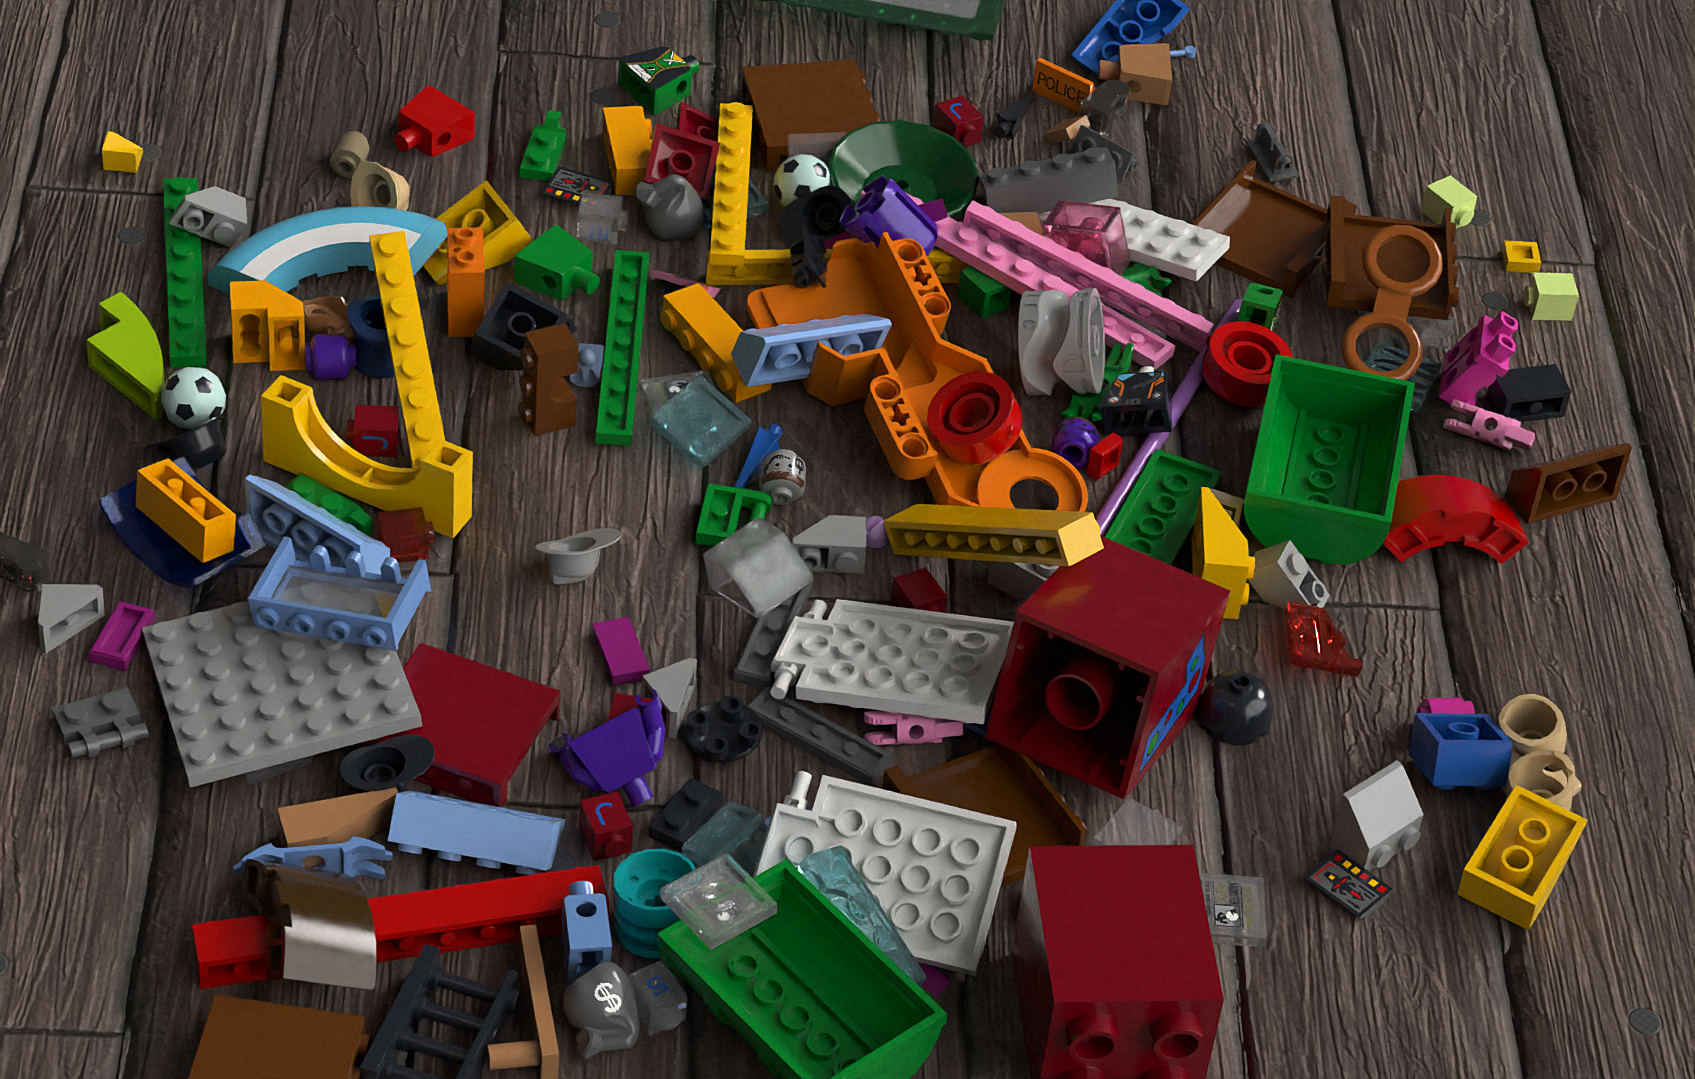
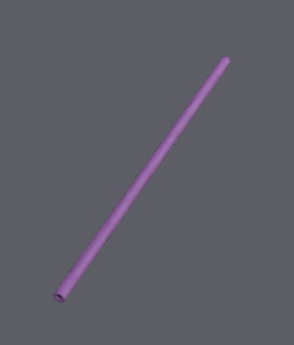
(1155, 440)

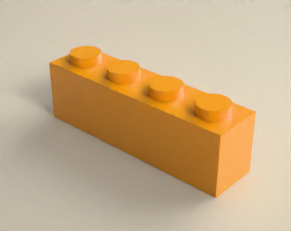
(708, 336)

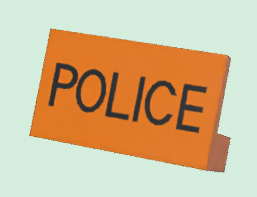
(1061, 85)

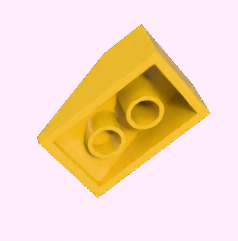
(501, 230)
(1221, 552)
(1521, 857)

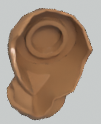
(328, 316)

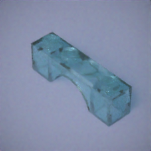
(844, 887)

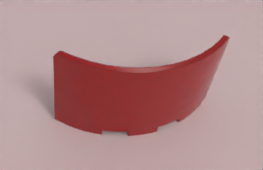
(1451, 509)

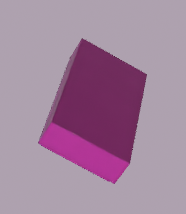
(121, 636)
(620, 650)

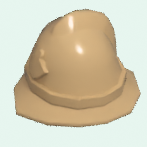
(378, 187)

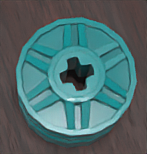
(637, 898)

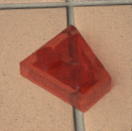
(1316, 642)

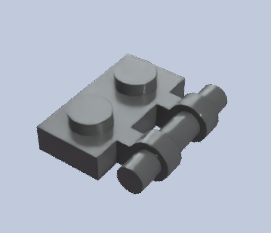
(99, 723)

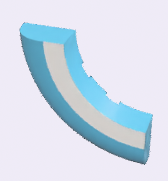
(324, 245)

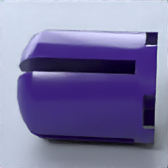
(889, 210)

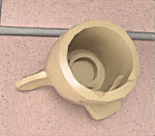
(1532, 726)
(1553, 786)

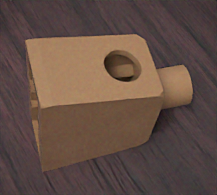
(1144, 69)

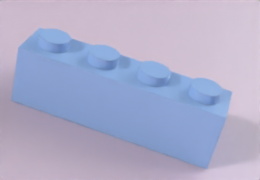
(788, 350)
(286, 514)
(475, 831)

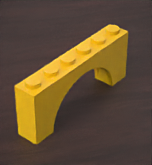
(302, 442)

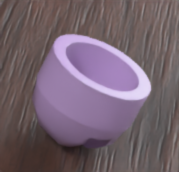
(875, 532)

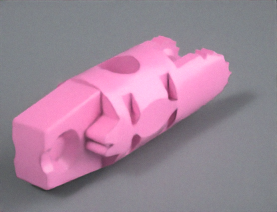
(1504, 436)
(927, 729)

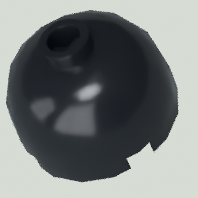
(1236, 707)

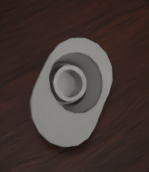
(577, 555)

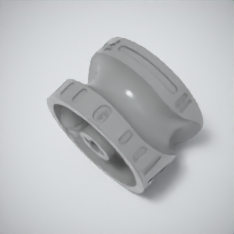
(1061, 341)

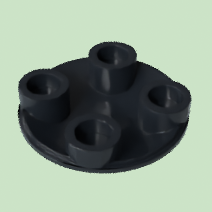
(723, 730)

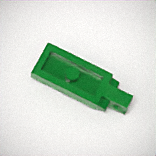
(544, 149)
(332, 502)

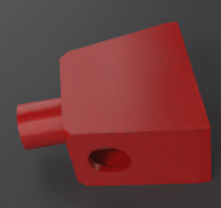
(434, 123)

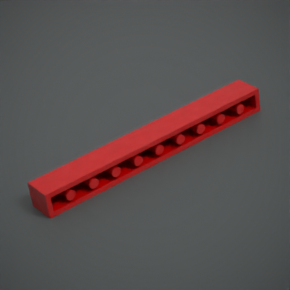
(442, 917)

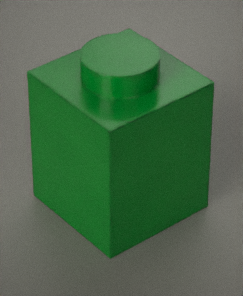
(982, 292)

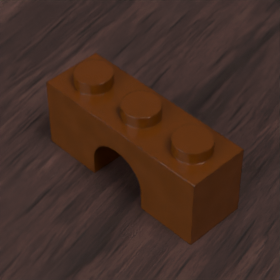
(547, 398)

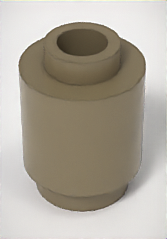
(348, 153)

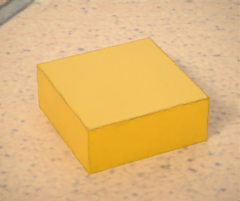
(1521, 256)

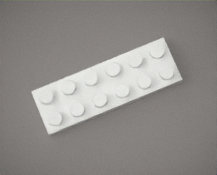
(1166, 242)

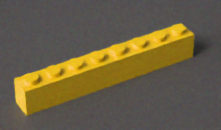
(994, 534)

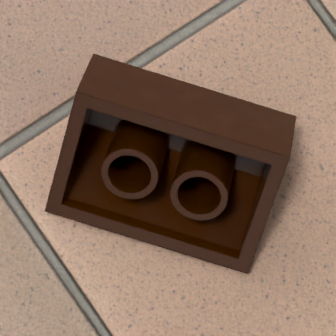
(1568, 482)

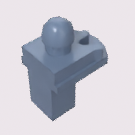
(589, 365)

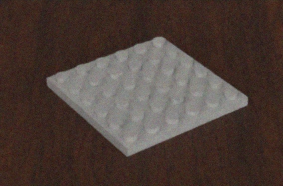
(269, 695)

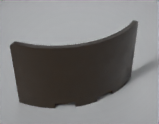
(317, 924)

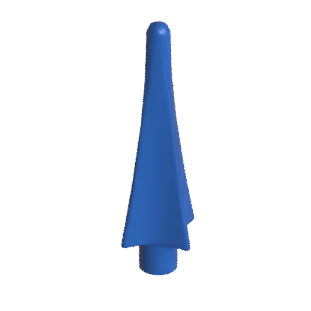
(764, 444)

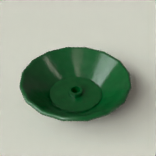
(910, 153)

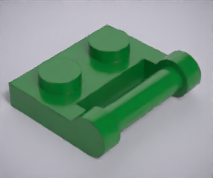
(722, 511)

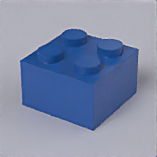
(1460, 750)

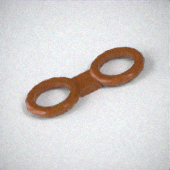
(1392, 300)

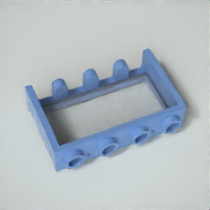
(335, 600)

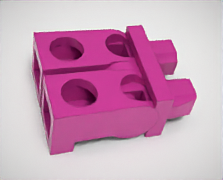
(1478, 358)

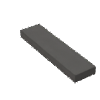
(765, 640)
(821, 737)

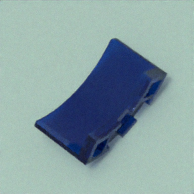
(160, 550)

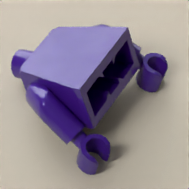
(618, 752)

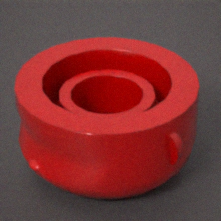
(1241, 362)
(965, 402)

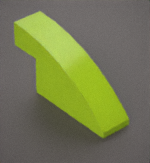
(128, 353)

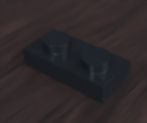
(685, 814)

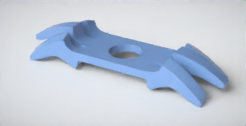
(344, 857)

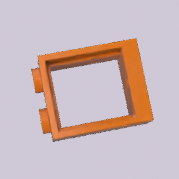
(465, 281)

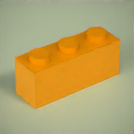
(627, 146)
(185, 510)

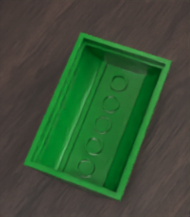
(1327, 460)
(809, 989)

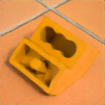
(267, 326)

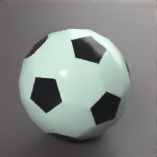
(799, 177)
(192, 397)

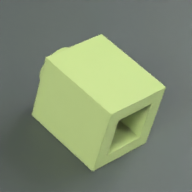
(1452, 195)
(1551, 296)

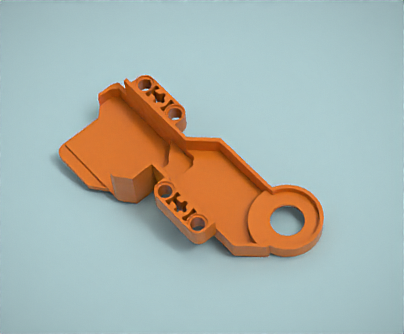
(906, 371)

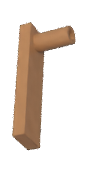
(544, 1048)

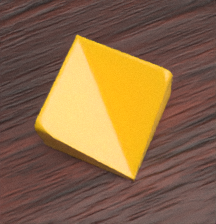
(120, 154)

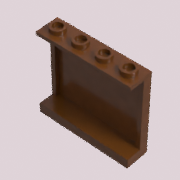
(804, 100)
(1271, 232)
(1399, 260)
(1002, 786)
(278, 1042)

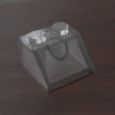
(756, 568)

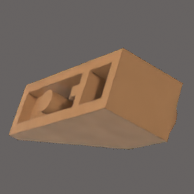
(335, 820)

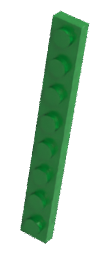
(183, 282)
(622, 348)

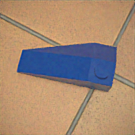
(1128, 24)

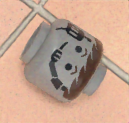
(782, 476)

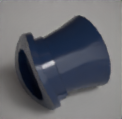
(371, 339)

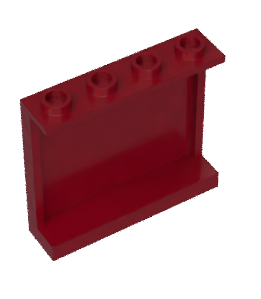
(475, 721)

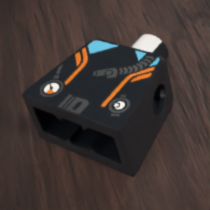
(1138, 403)

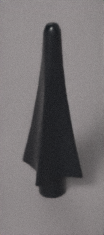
(1011, 118)

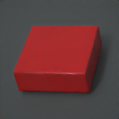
(1104, 456)

